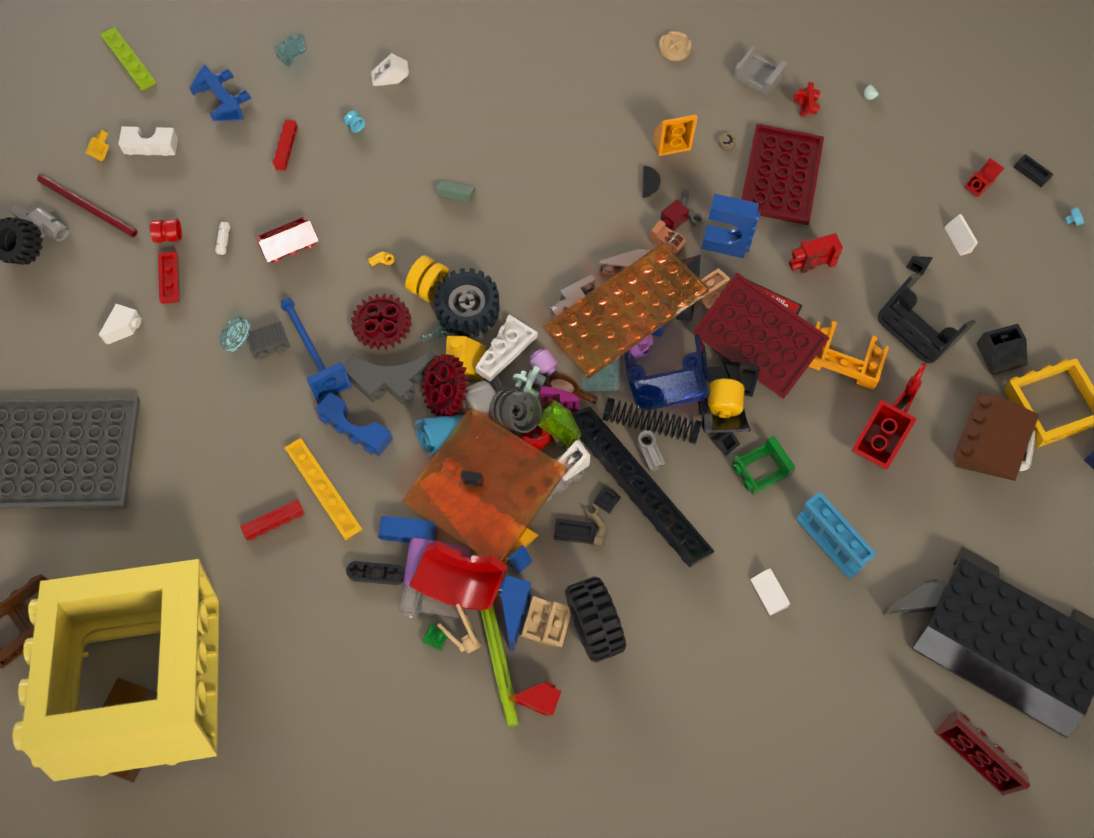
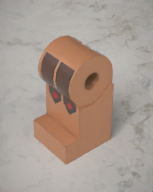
(671, 239)

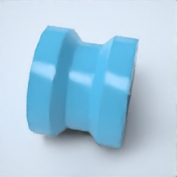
(354, 121)

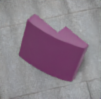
(565, 398)

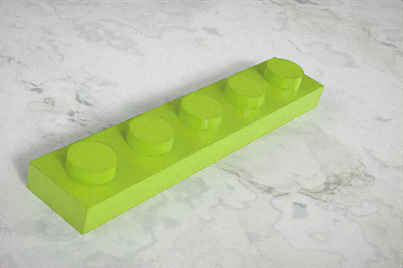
(127, 58)

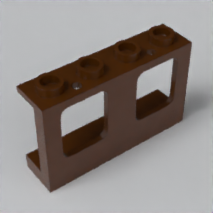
(19, 614)

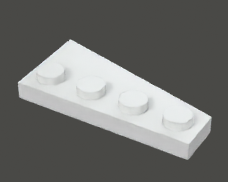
(508, 344)

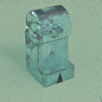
(291, 48)

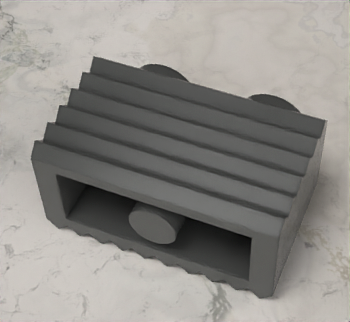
(267, 340)

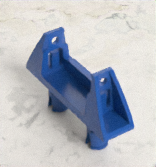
(230, 108)

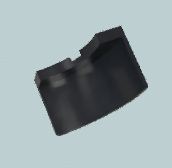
(716, 424)

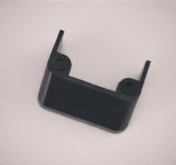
(912, 329)

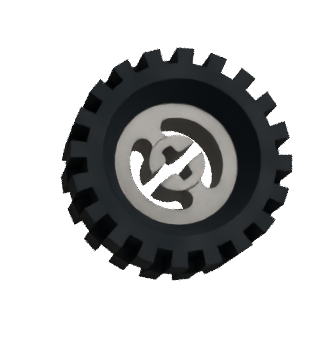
(465, 288)

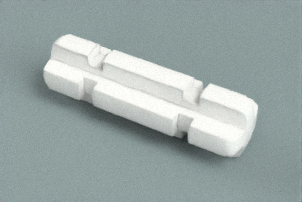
(222, 238)

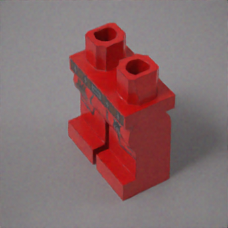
(816, 253)

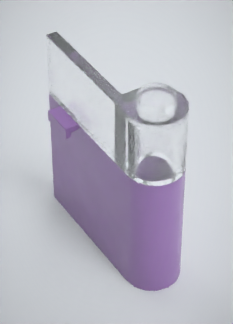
(411, 600)

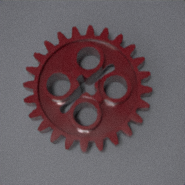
(383, 307)
(450, 377)

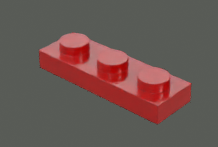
(168, 277)

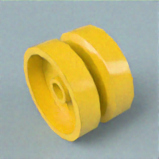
(424, 277)

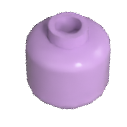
(545, 361)

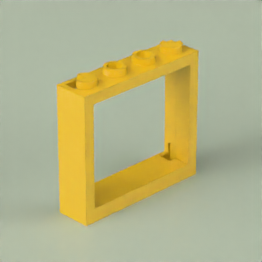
(1082, 382)

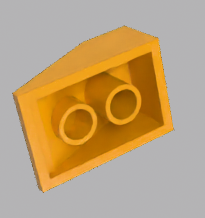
(675, 135)

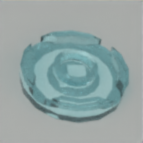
(235, 334)

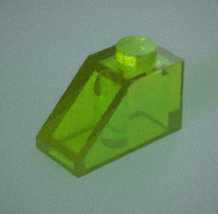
(560, 423)

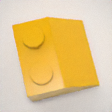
(468, 351)

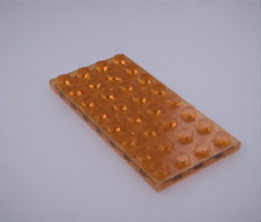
(625, 310)

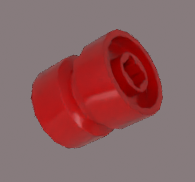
(167, 230)

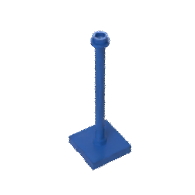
(326, 380)

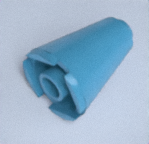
(435, 431)

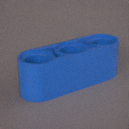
(403, 529)

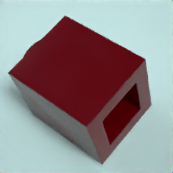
(674, 215)

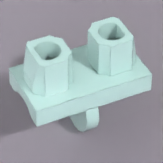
(532, 378)

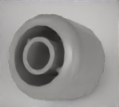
(479, 398)

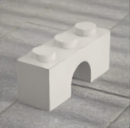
(161, 143)

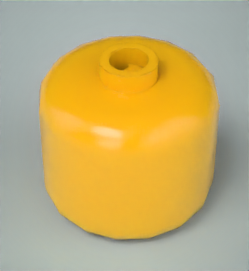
(726, 398)

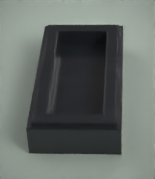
(1033, 170)
(574, 531)

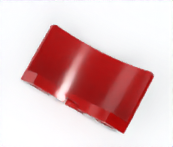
(458, 579)

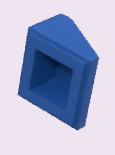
(519, 559)

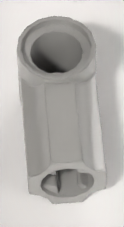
(650, 452)

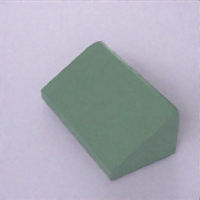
(455, 191)

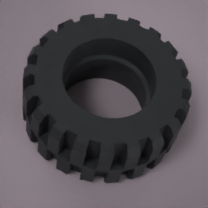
(595, 619)

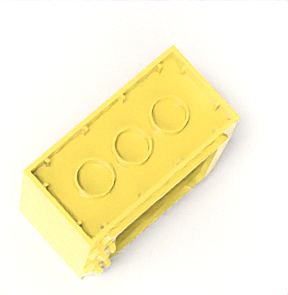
(110, 606)

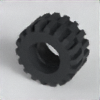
(27, 243)

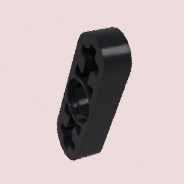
(360, 577)

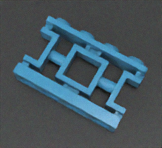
(835, 535)

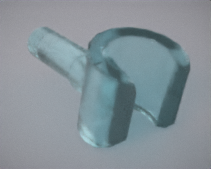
(438, 331)

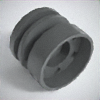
(516, 410)

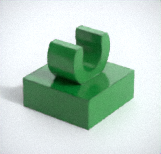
(434, 637)

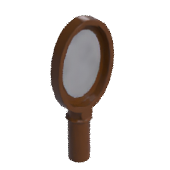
(568, 384)

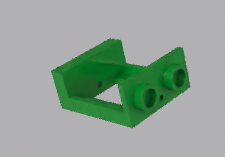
(779, 456)

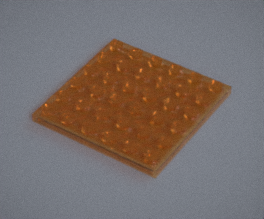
(513, 490)

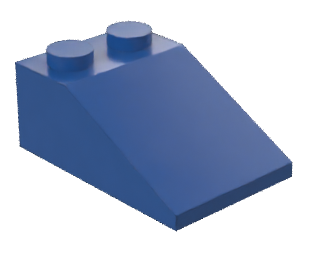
(515, 599)

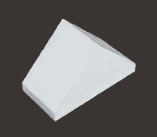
(575, 459)

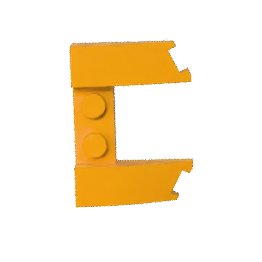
(866, 371)

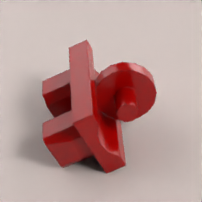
(806, 99)

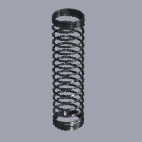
(609, 410)

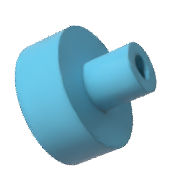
(1076, 216)

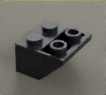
(1004, 348)

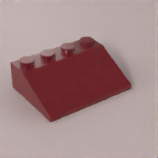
(982, 755)

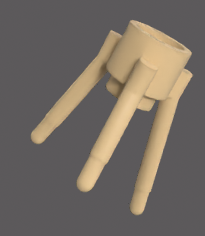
(470, 641)

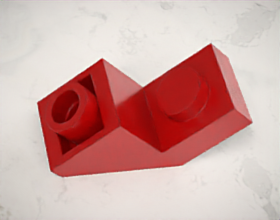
(984, 178)

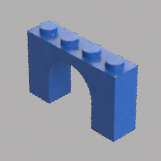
(735, 212)

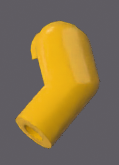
(381, 257)

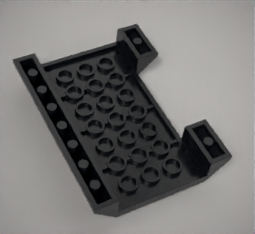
(1012, 645)

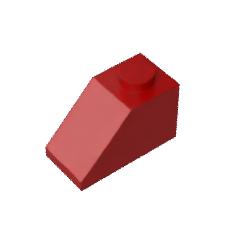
(538, 698)

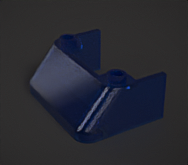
(670, 387)

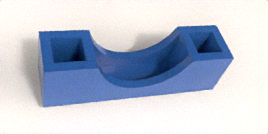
(372, 437)

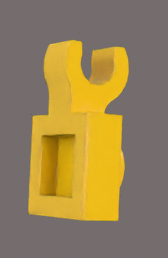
(97, 147)

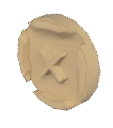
(674, 46)

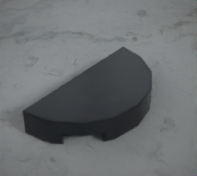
(651, 181)

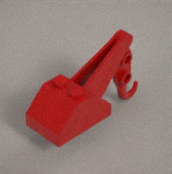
(888, 427)

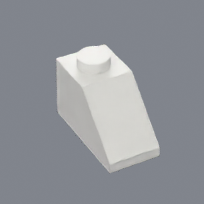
(390, 71)
(120, 324)

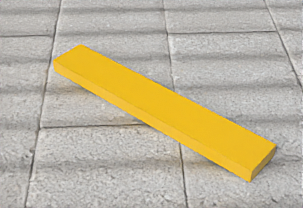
(323, 489)

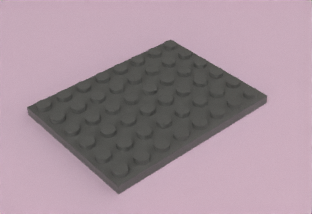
(66, 451)

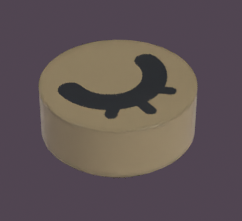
(727, 141)

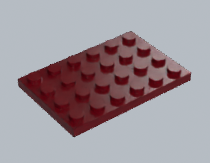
(783, 173)
(761, 332)

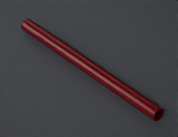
(87, 205)

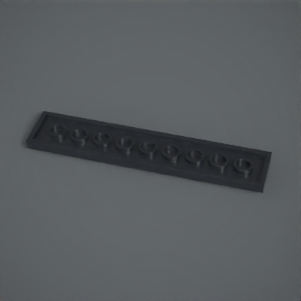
(641, 488)

